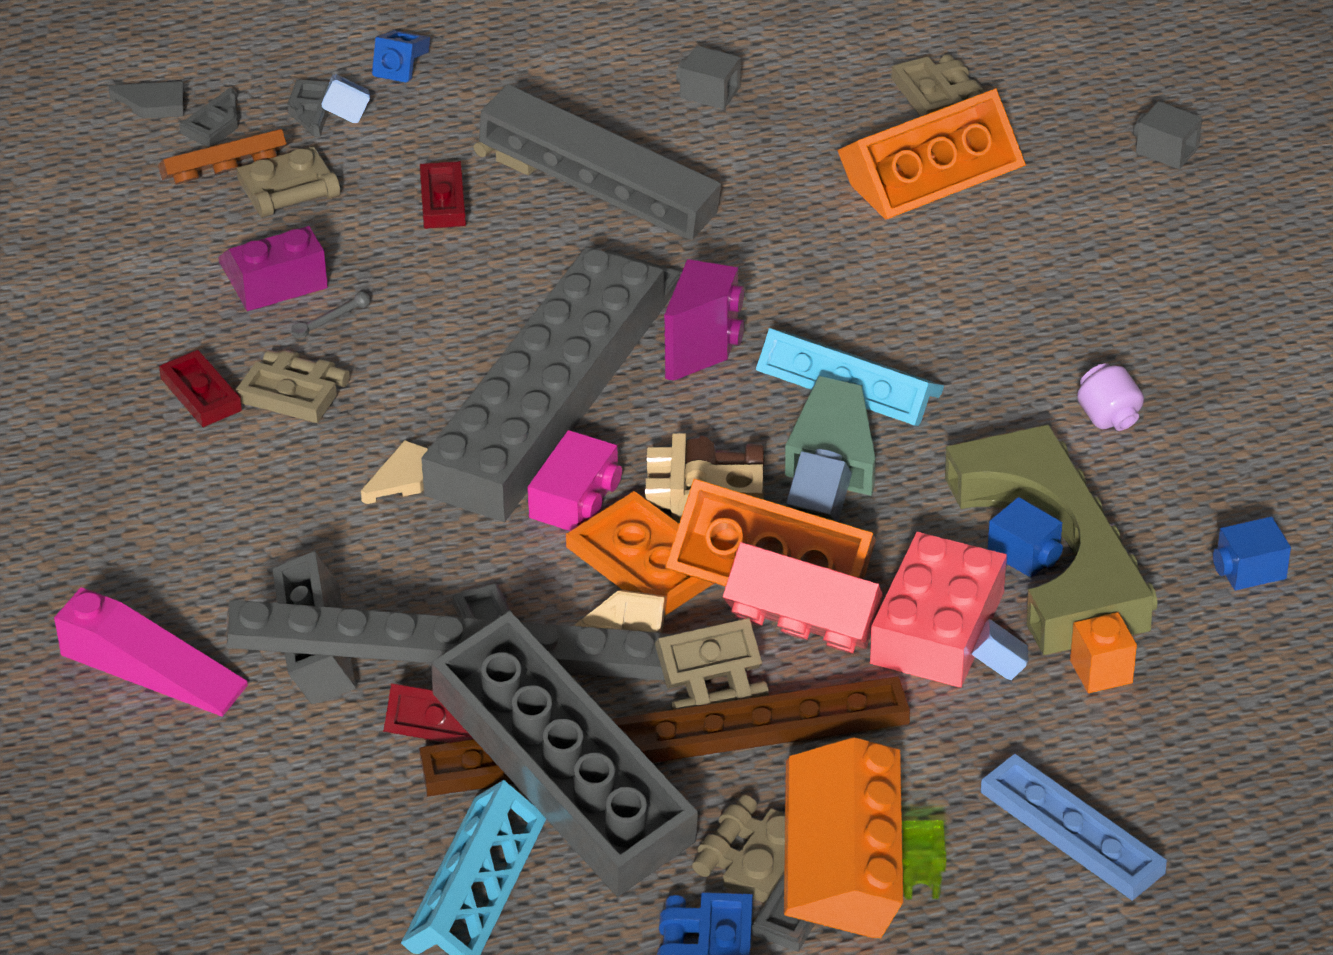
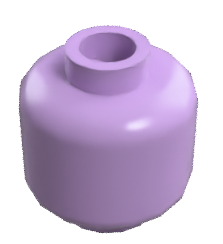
(1110, 397)

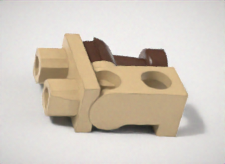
(675, 468)

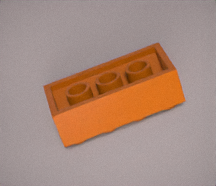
(933, 155)
(722, 518)
(844, 836)

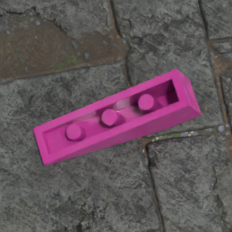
(138, 650)

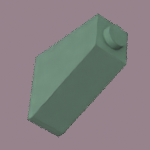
(836, 422)

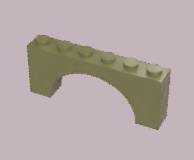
(1039, 471)

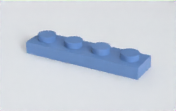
(1074, 827)

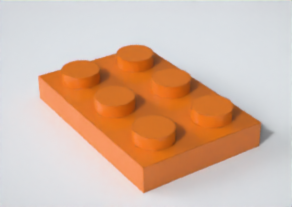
(631, 549)

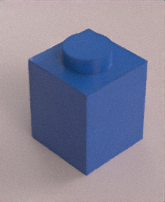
(1026, 536)
(1252, 553)

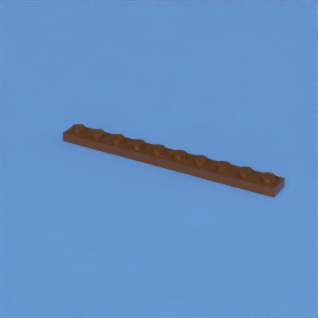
(704, 730)

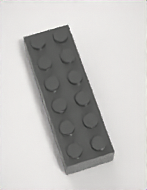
(564, 753)

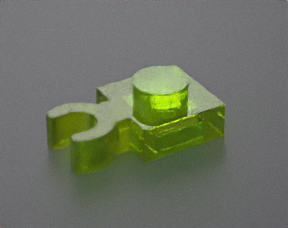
(923, 855)

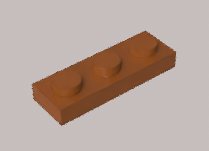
(221, 157)

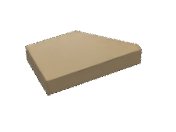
(399, 474)
(628, 612)

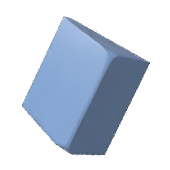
(345, 98)
(1001, 650)

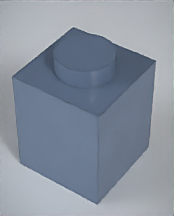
(820, 484)

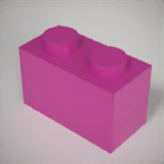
(574, 481)

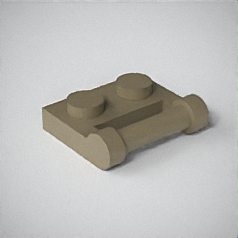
(287, 180)

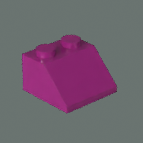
(276, 268)
(702, 318)

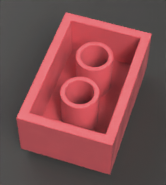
(802, 598)
(937, 609)

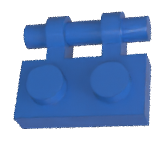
(722, 925)

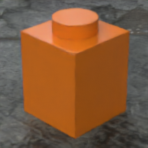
(1103, 652)

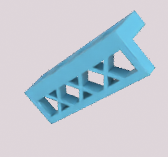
(883, 387)
(460, 869)

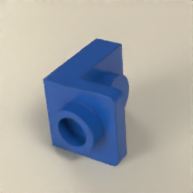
(396, 53)

